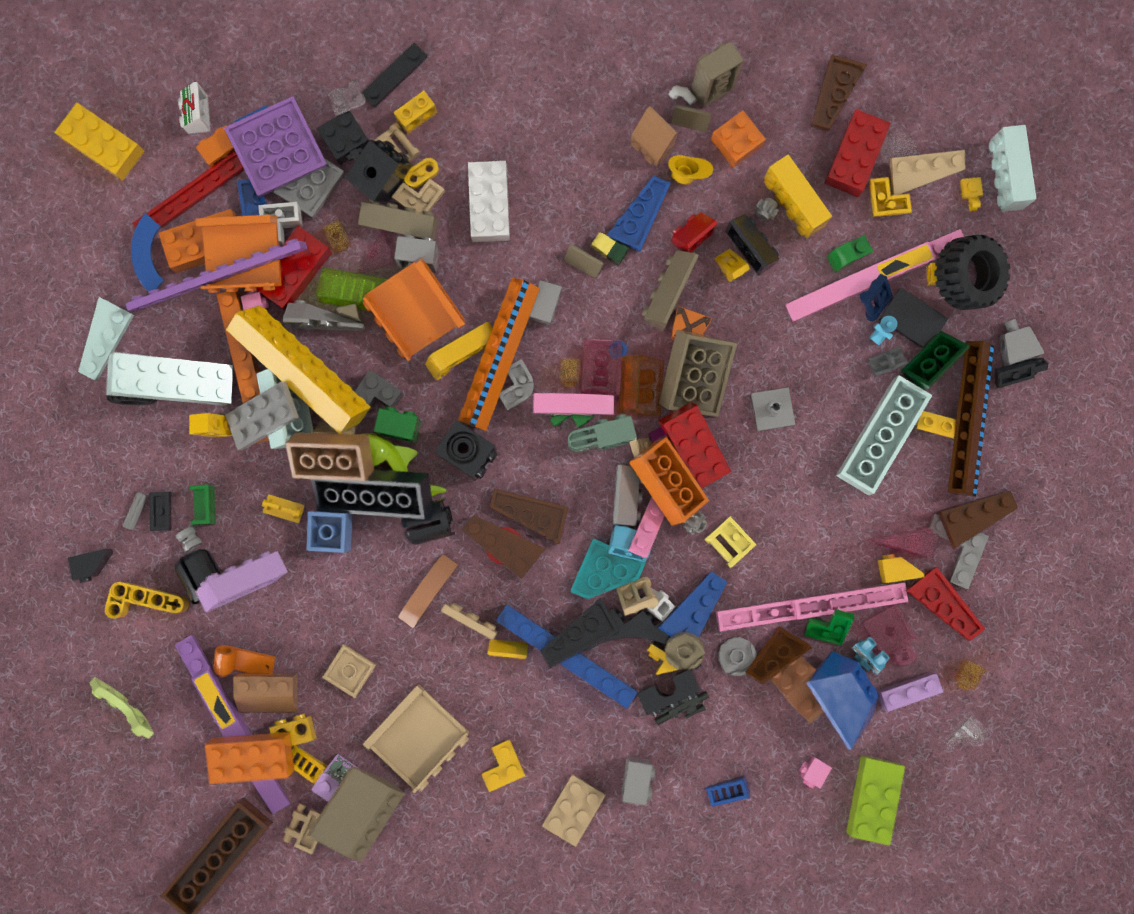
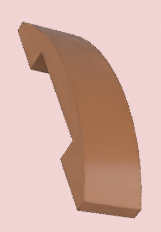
(427, 590)

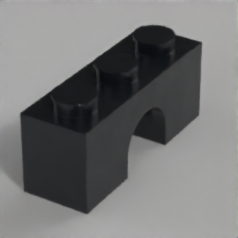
(654, 700)

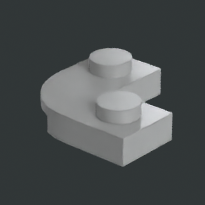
(522, 386)

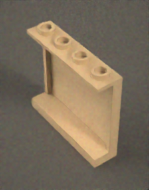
(417, 738)

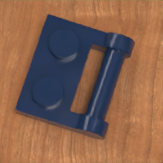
(881, 295)

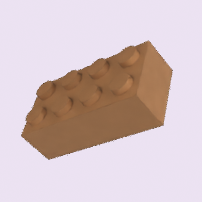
(330, 456)

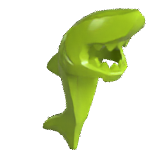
(396, 456)

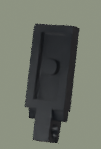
(1019, 371)

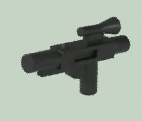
(686, 705)

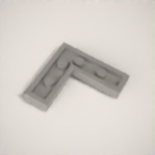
(968, 556)

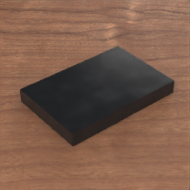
(914, 318)

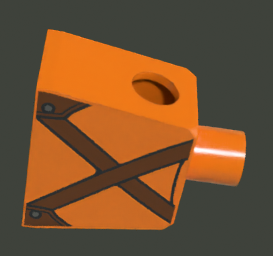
(689, 321)

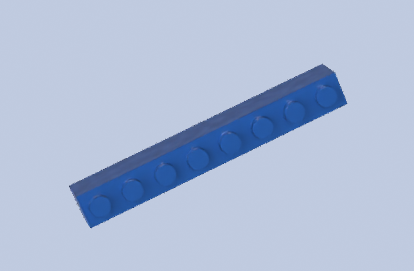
(579, 664)

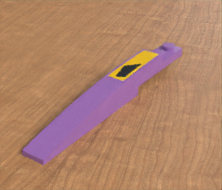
(224, 712)

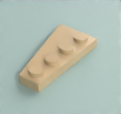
(918, 170)

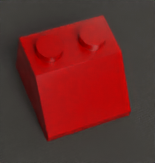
(694, 233)

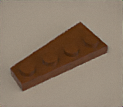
(837, 86)
(535, 514)
(972, 518)
(505, 546)

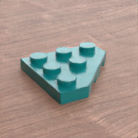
(604, 571)

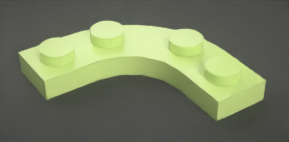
(134, 716)

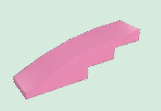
(573, 404)

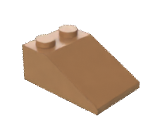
(653, 137)

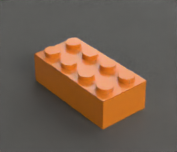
(185, 244)
(669, 481)
(249, 757)

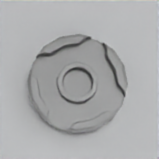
(732, 659)

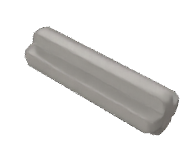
(135, 511)

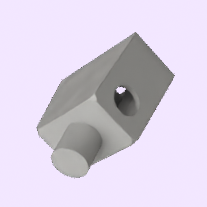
(1018, 344)

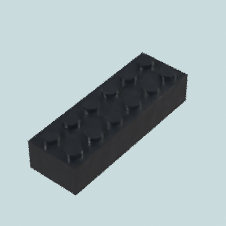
(382, 494)

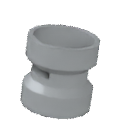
(189, 539)

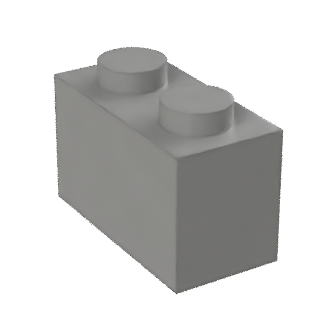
(545, 303)

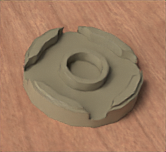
(684, 651)

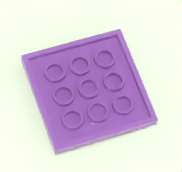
(275, 146)

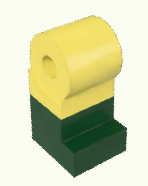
(609, 248)

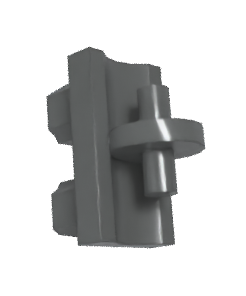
(887, 361)

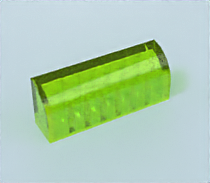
(345, 287)

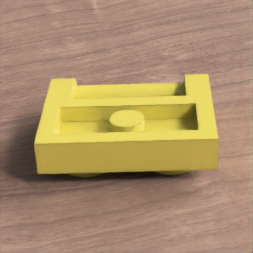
(734, 537)

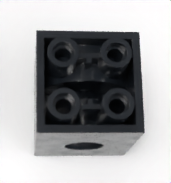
(379, 170)
(478, 455)

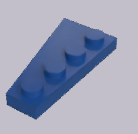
(639, 217)

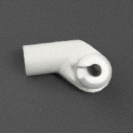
(682, 92)

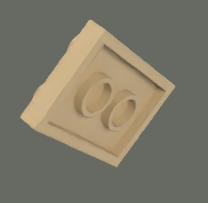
(470, 620)
(573, 810)

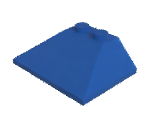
(844, 695)

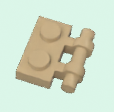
(303, 841)

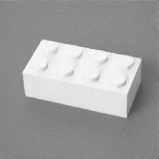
(488, 201)

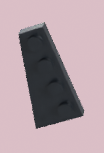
(585, 632)

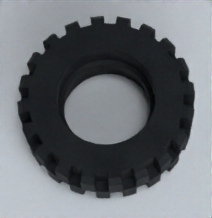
(990, 267)

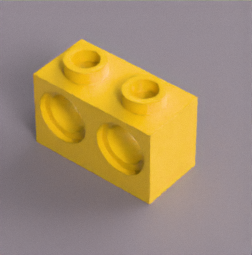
(415, 112)
(209, 425)
(292, 727)

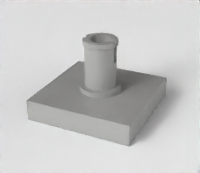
(772, 409)

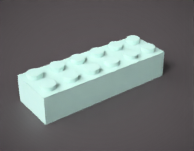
(169, 379)
(884, 435)

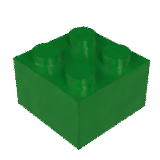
(397, 425)

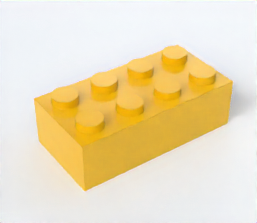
(99, 141)
(797, 197)

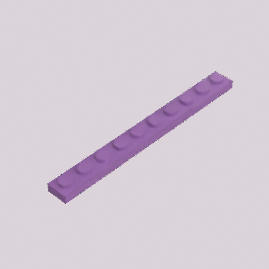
(223, 272)

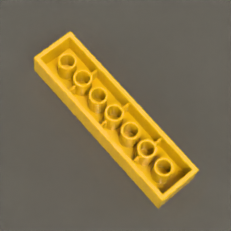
(298, 368)

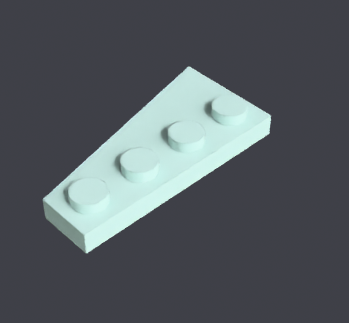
(104, 336)

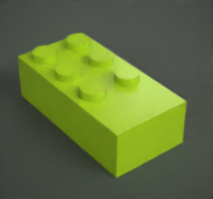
(875, 800)

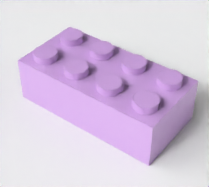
(240, 581)

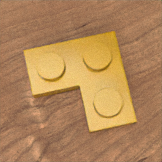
(508, 768)

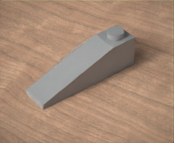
(306, 316)

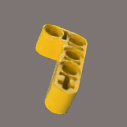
(459, 350)
(149, 599)

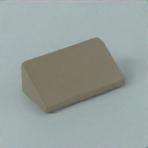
(690, 118)
(583, 261)
(351, 312)

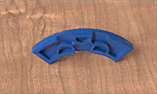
(141, 253)

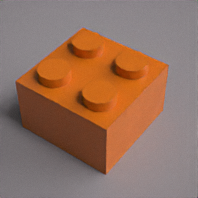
(738, 139)

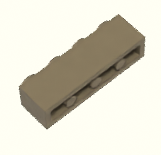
(398, 220)

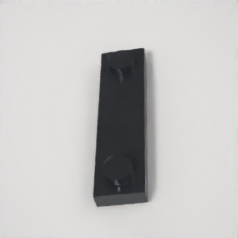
(394, 75)

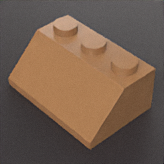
(266, 692)

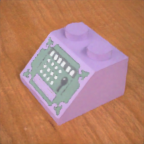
(332, 777)

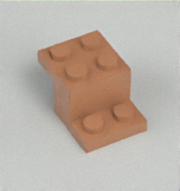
(794, 687)

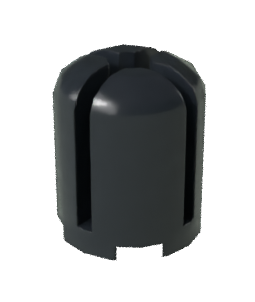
(432, 530)
(194, 569)

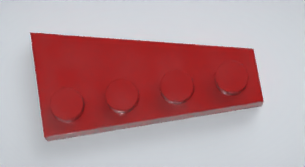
(943, 600)

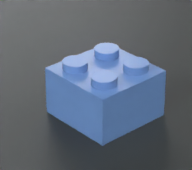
(329, 531)

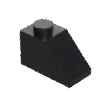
(88, 565)

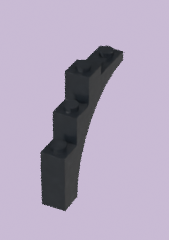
(639, 627)

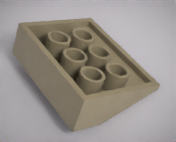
(697, 372)
(356, 813)

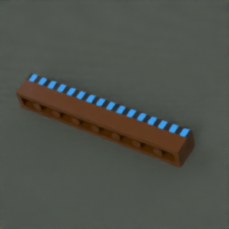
(971, 419)

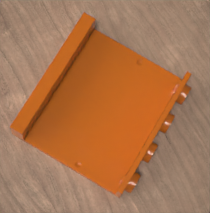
(238, 238)
(413, 308)

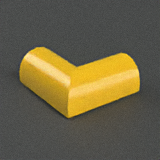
(883, 203)

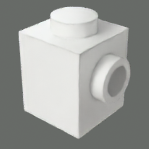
(664, 606)

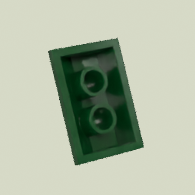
(934, 360)

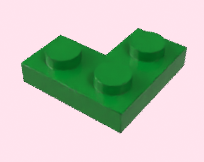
(831, 631)

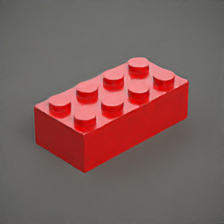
(857, 153)
(297, 269)
(695, 444)

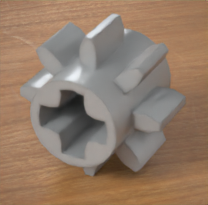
(766, 209)
(695, 523)

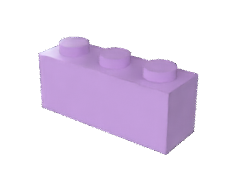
(909, 691)

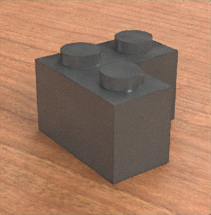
(376, 388)

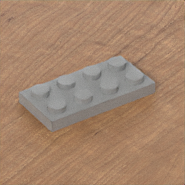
(262, 416)

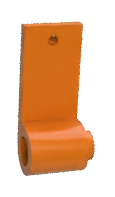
(232, 658)

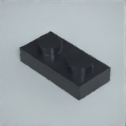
(160, 511)

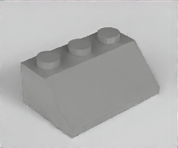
(626, 497)

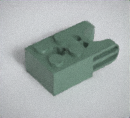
(603, 435)

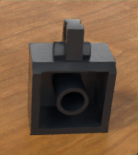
(343, 137)

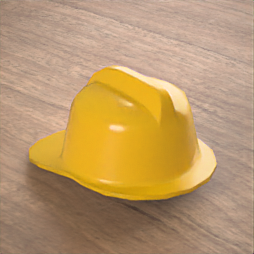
(689, 169)

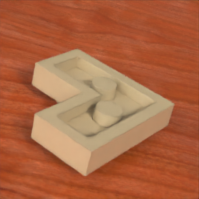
(420, 201)

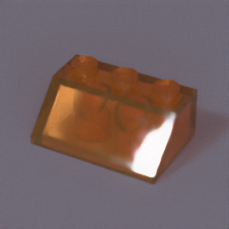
(641, 385)

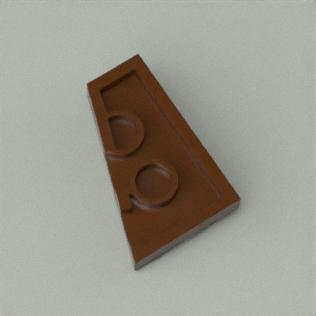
(776, 655)

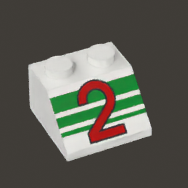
(194, 109)

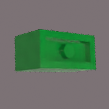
(204, 505)

